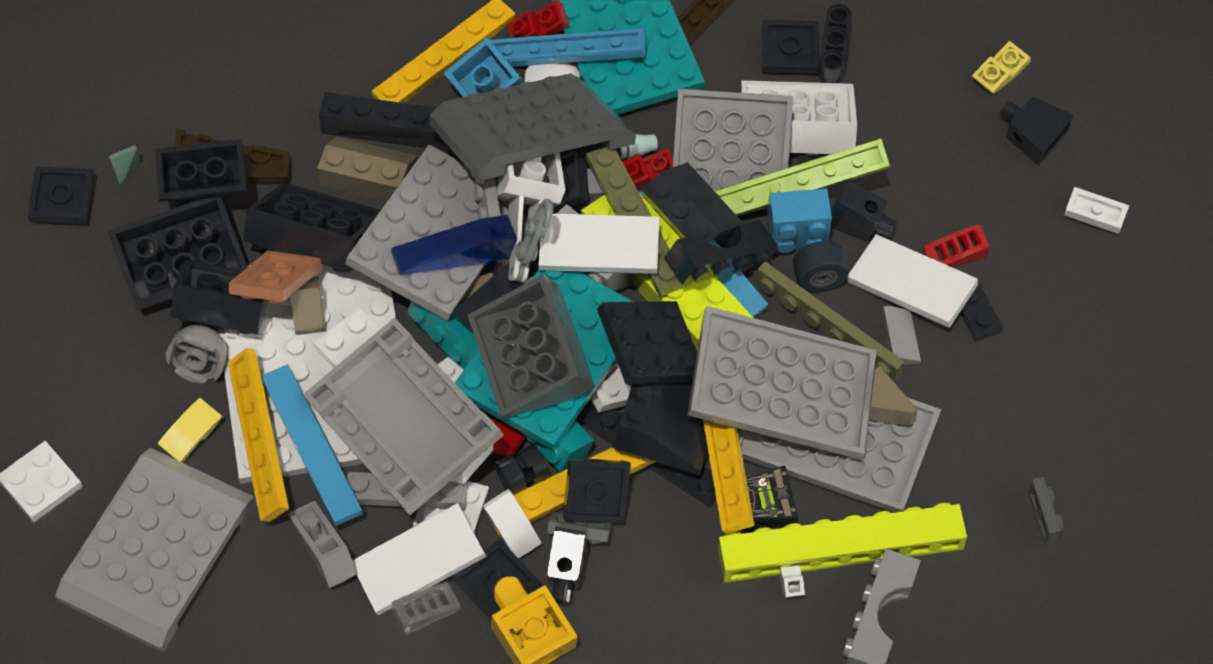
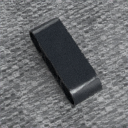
(837, 34)

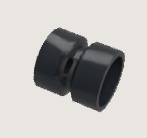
(513, 475)

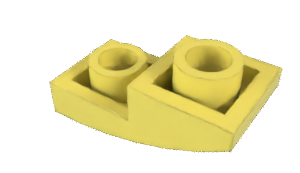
(1002, 68)
(190, 429)

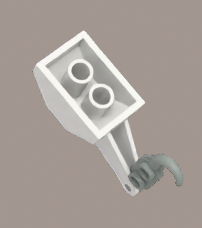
(541, 187)

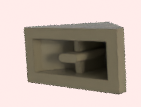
(307, 307)
(889, 402)

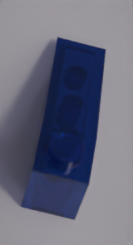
(462, 245)

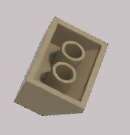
(363, 168)

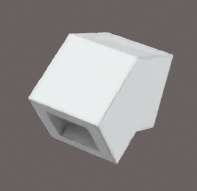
(792, 581)

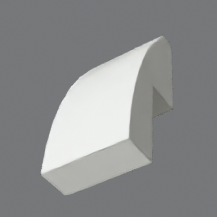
(512, 523)

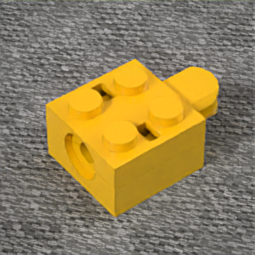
(527, 624)

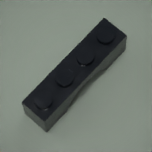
(697, 260)

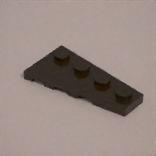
(262, 162)

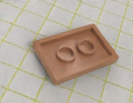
(274, 276)

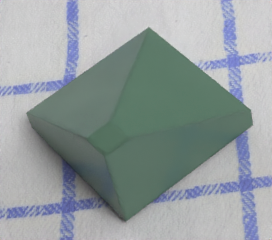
(124, 163)

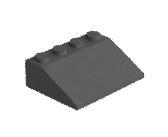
(530, 348)

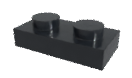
(980, 316)

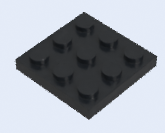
(649, 341)

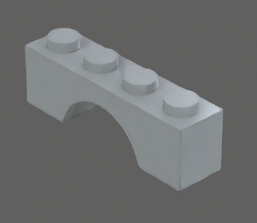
(893, 582)

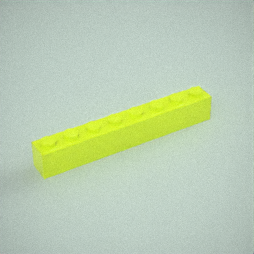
(841, 542)

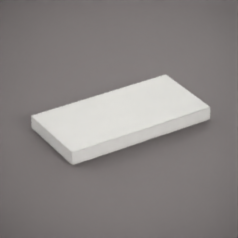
(600, 244)
(912, 280)
(418, 558)

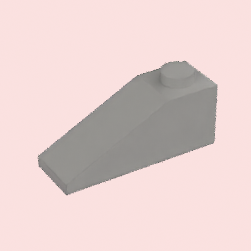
(323, 544)

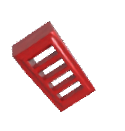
(964, 236)

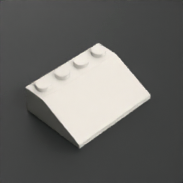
(821, 114)

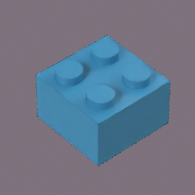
(482, 70)
(798, 218)

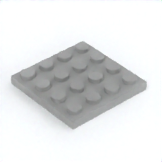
(732, 135)

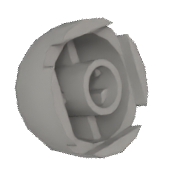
(197, 354)

